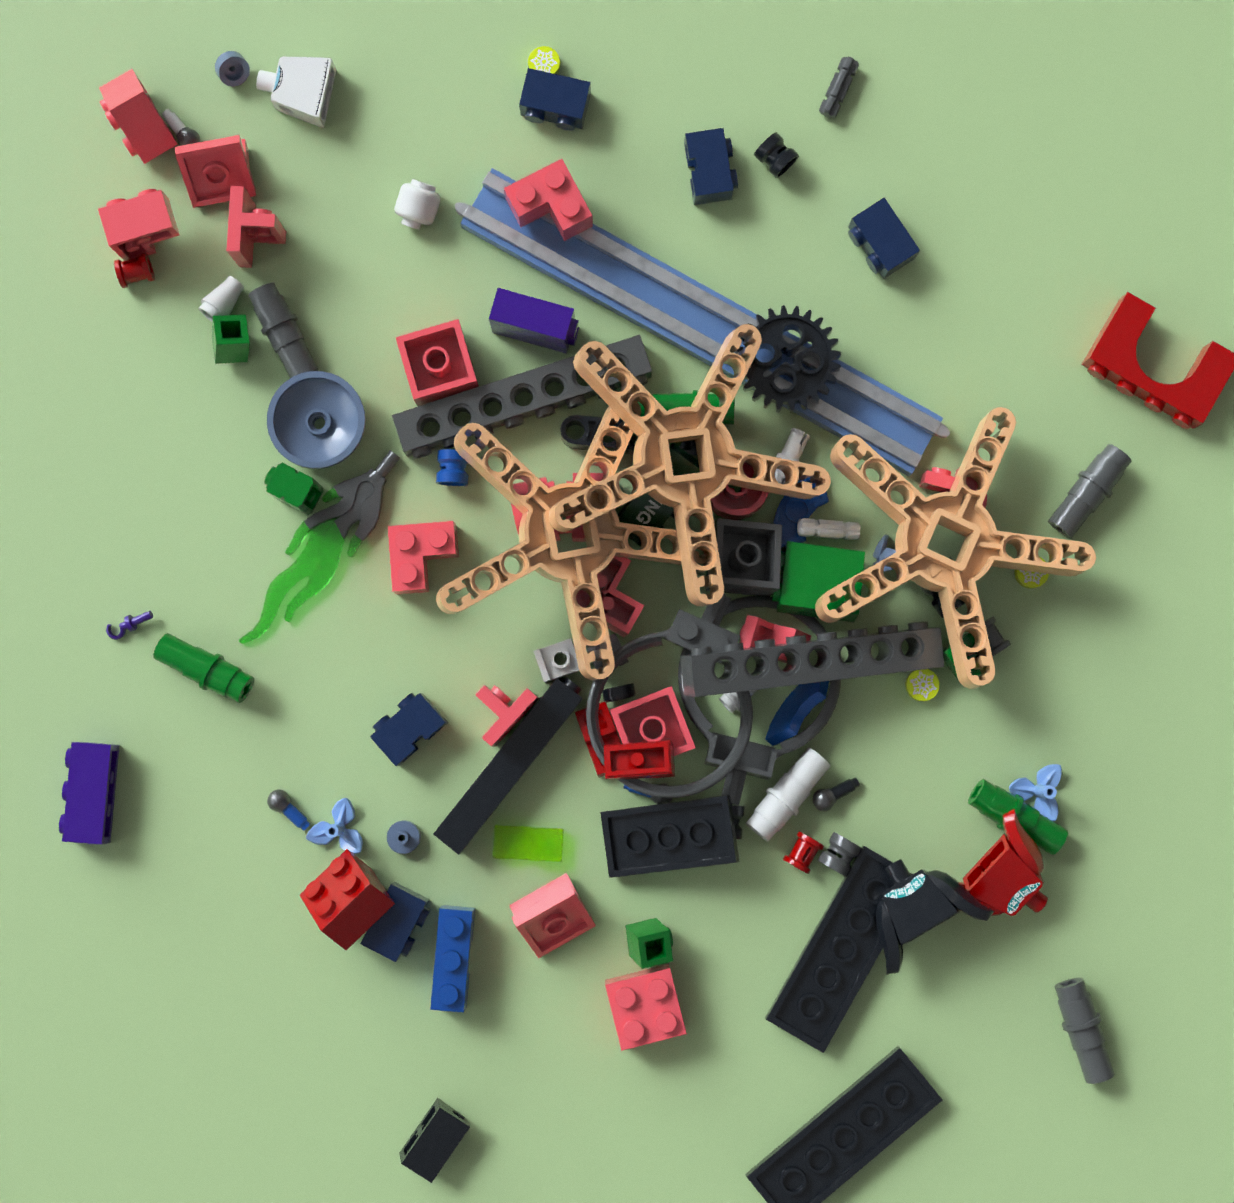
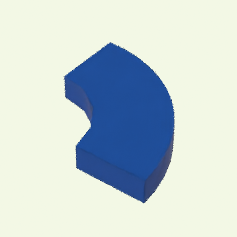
(793, 509)
(794, 710)

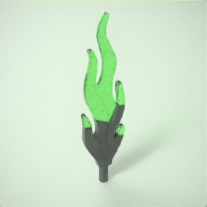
(327, 531)

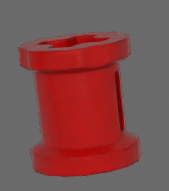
(134, 270)
(803, 852)

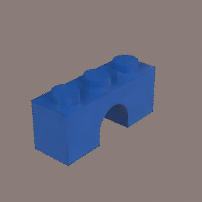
(452, 958)

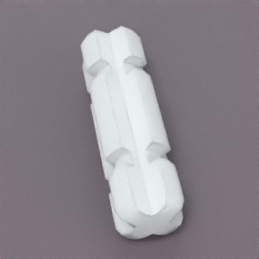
(828, 529)

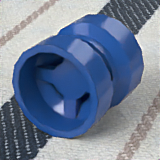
(452, 468)

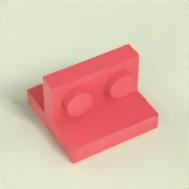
(214, 167)
(250, 226)
(508, 715)
(551, 916)

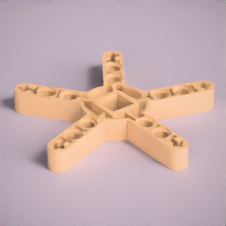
(716, 455)
(962, 513)
(537, 540)

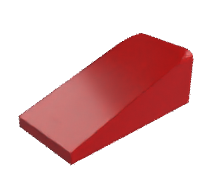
(639, 760)

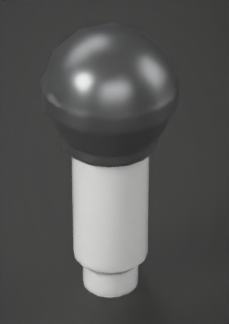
(184, 134)

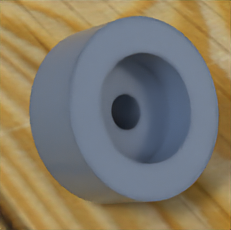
(232, 68)
(411, 833)

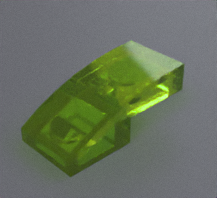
(528, 843)

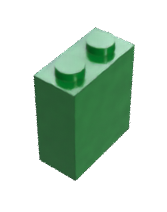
(811, 572)

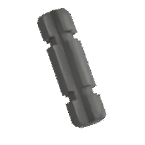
(839, 87)

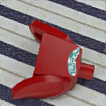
(1009, 872)

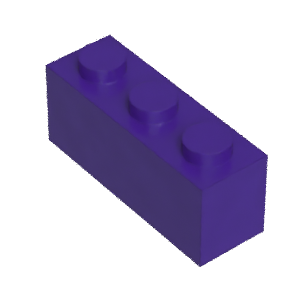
(89, 793)

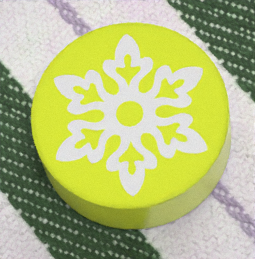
(544, 60)
(1030, 579)
(922, 685)

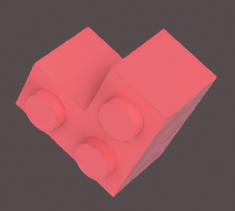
(132, 110)
(550, 192)
(138, 223)
(412, 547)
(619, 608)

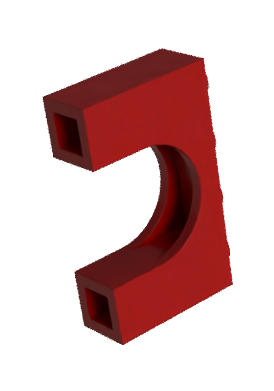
(1116, 360)

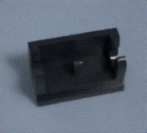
(434, 1140)

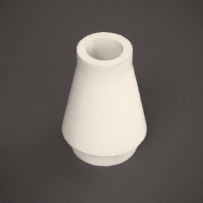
(221, 299)

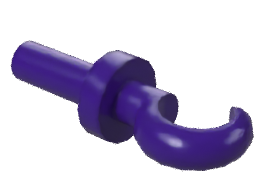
(129, 623)

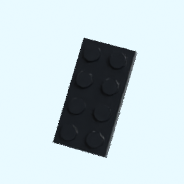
(670, 836)

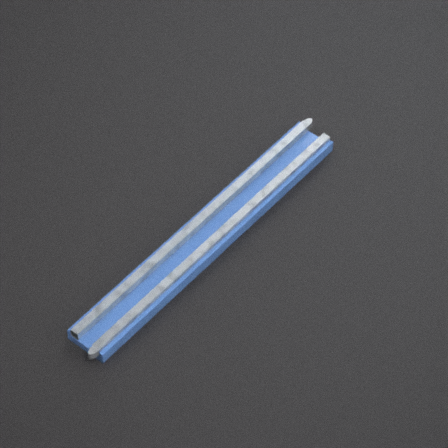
(695, 320)

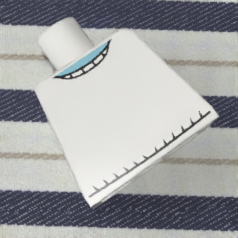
(300, 87)

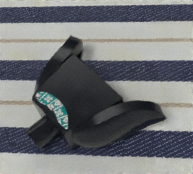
(918, 905)

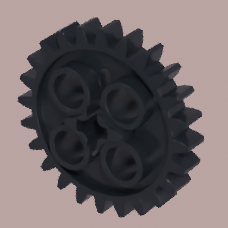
(805, 382)

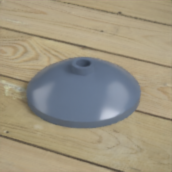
(300, 404)

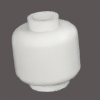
(417, 204)

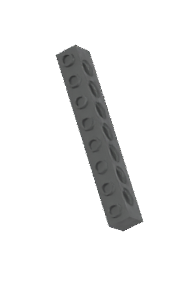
(504, 391)
(923, 652)

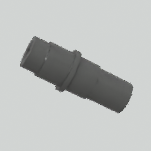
(282, 329)
(1090, 490)
(1084, 1030)

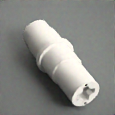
(787, 795)

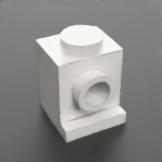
(547, 665)

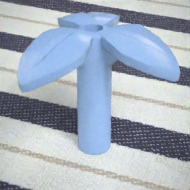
(1044, 791)
(324, 832)

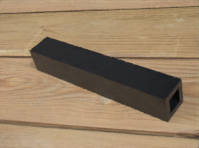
(509, 765)

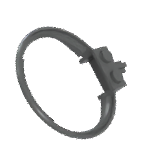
(688, 633)
(757, 759)

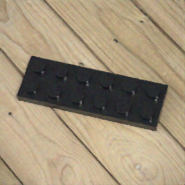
(835, 956)
(846, 1133)

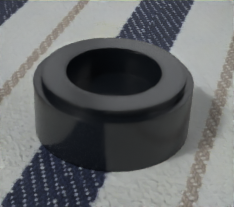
(618, 693)

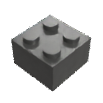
(749, 556)

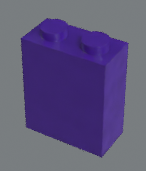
(533, 321)

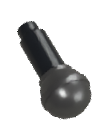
(825, 798)

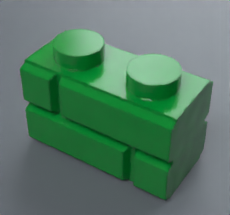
(293, 488)

